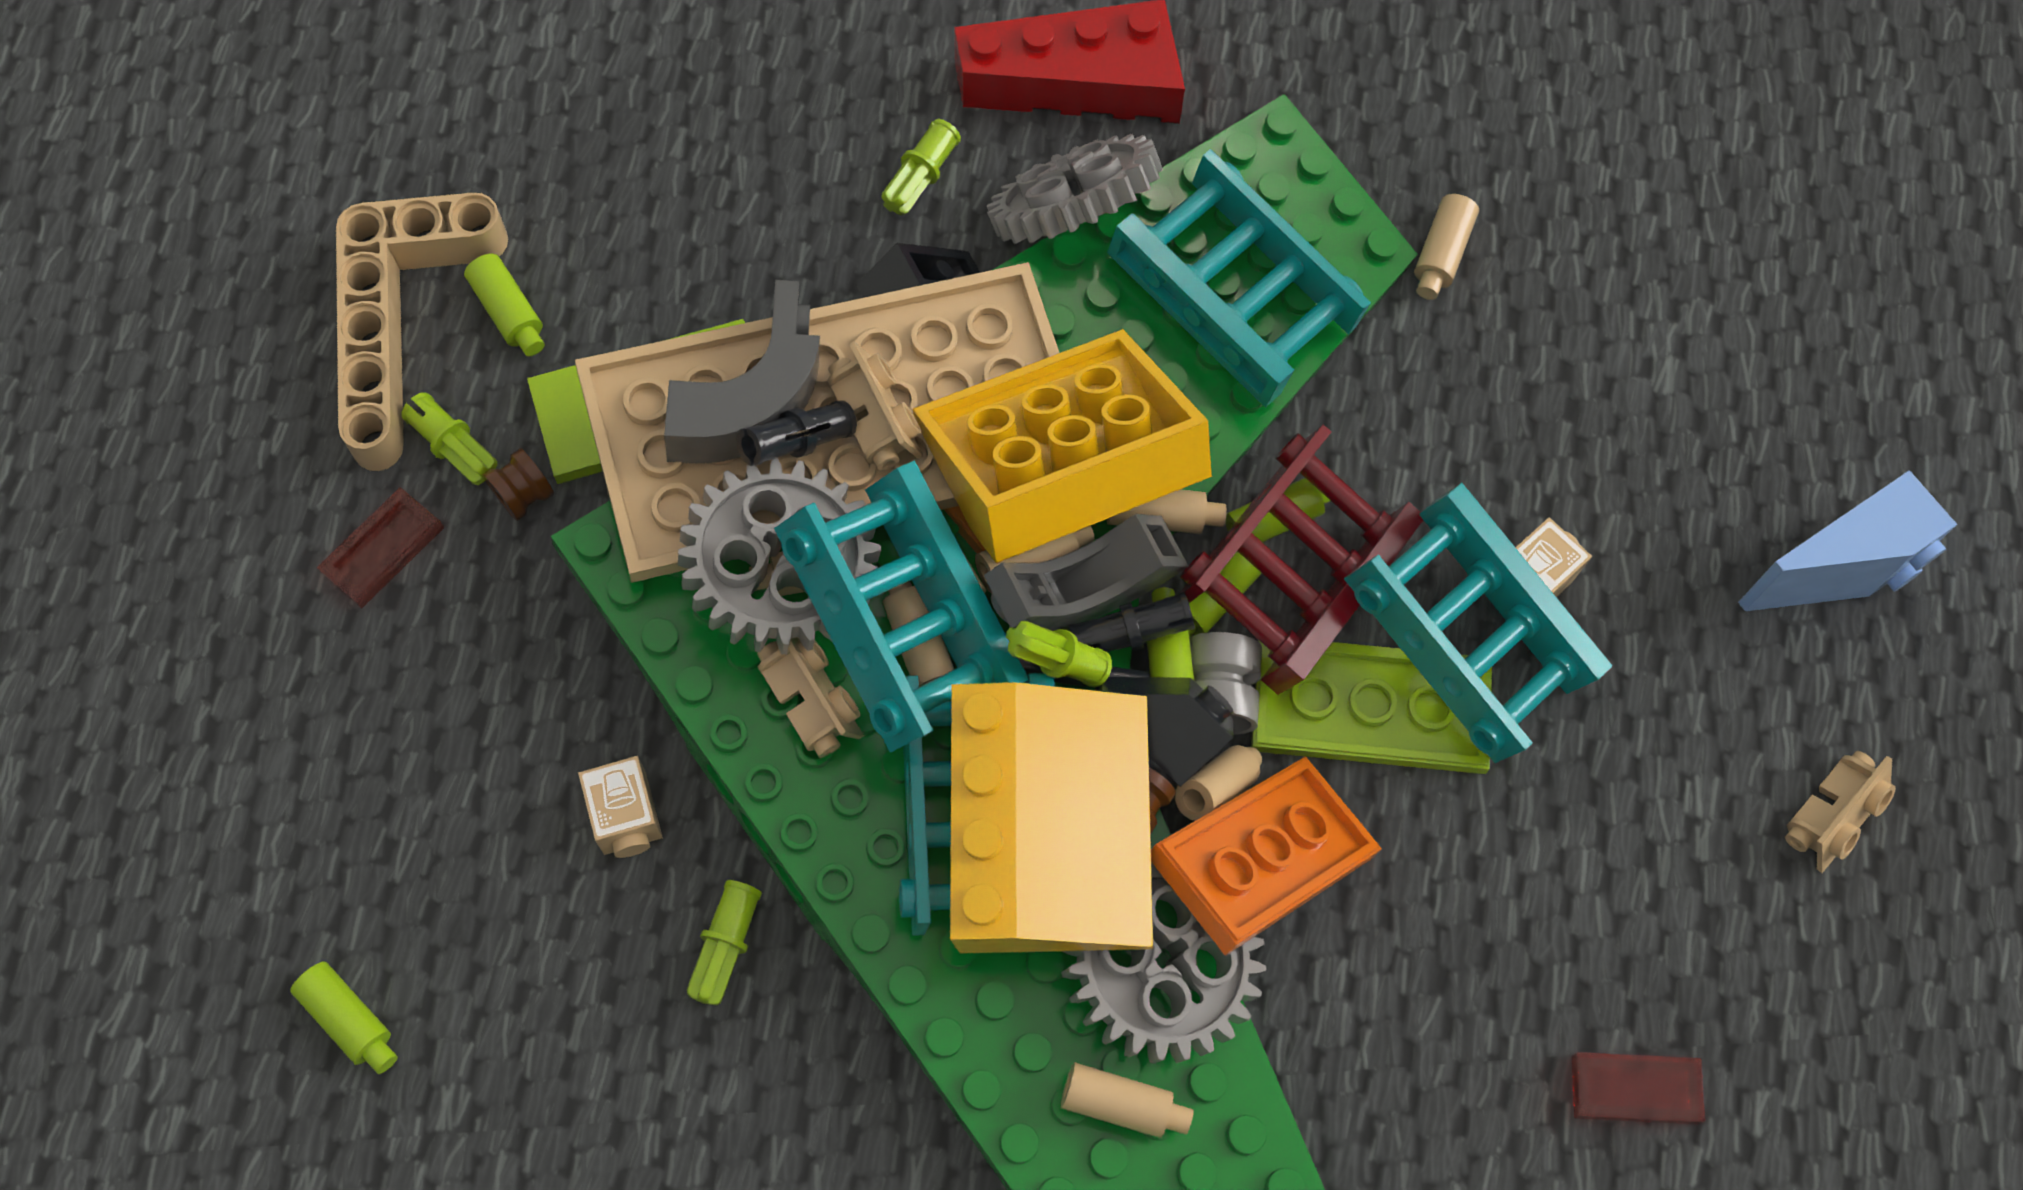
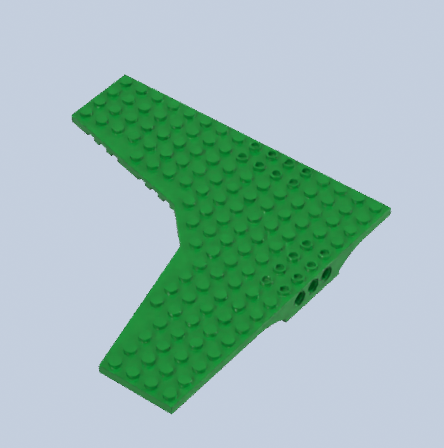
(834, 827)

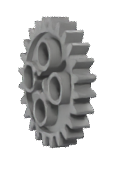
(1106, 177)
(729, 532)
(1123, 993)

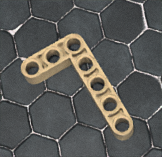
(379, 308)

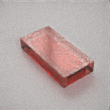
(380, 547)
(1638, 1088)

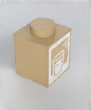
(1554, 555)
(620, 807)

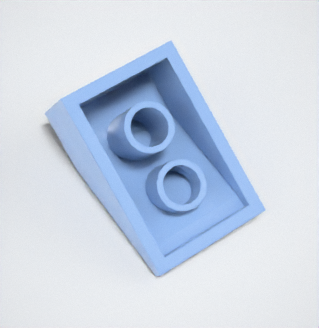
(1860, 552)

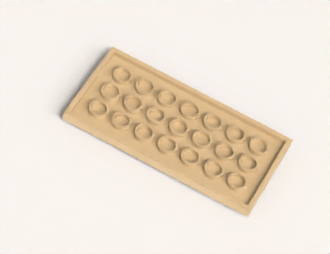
(928, 334)

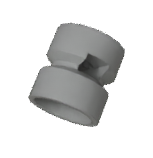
(1230, 666)

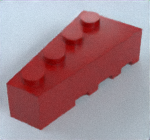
(1074, 62)

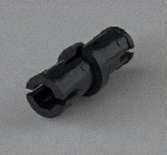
(770, 439)
(1136, 624)

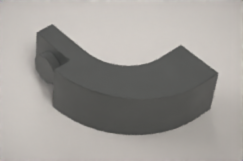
(707, 416)
(1089, 580)

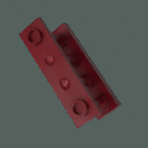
(1324, 611)

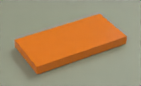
(1263, 854)

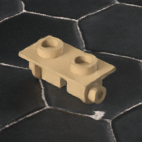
(889, 425)
(825, 710)
(1836, 828)

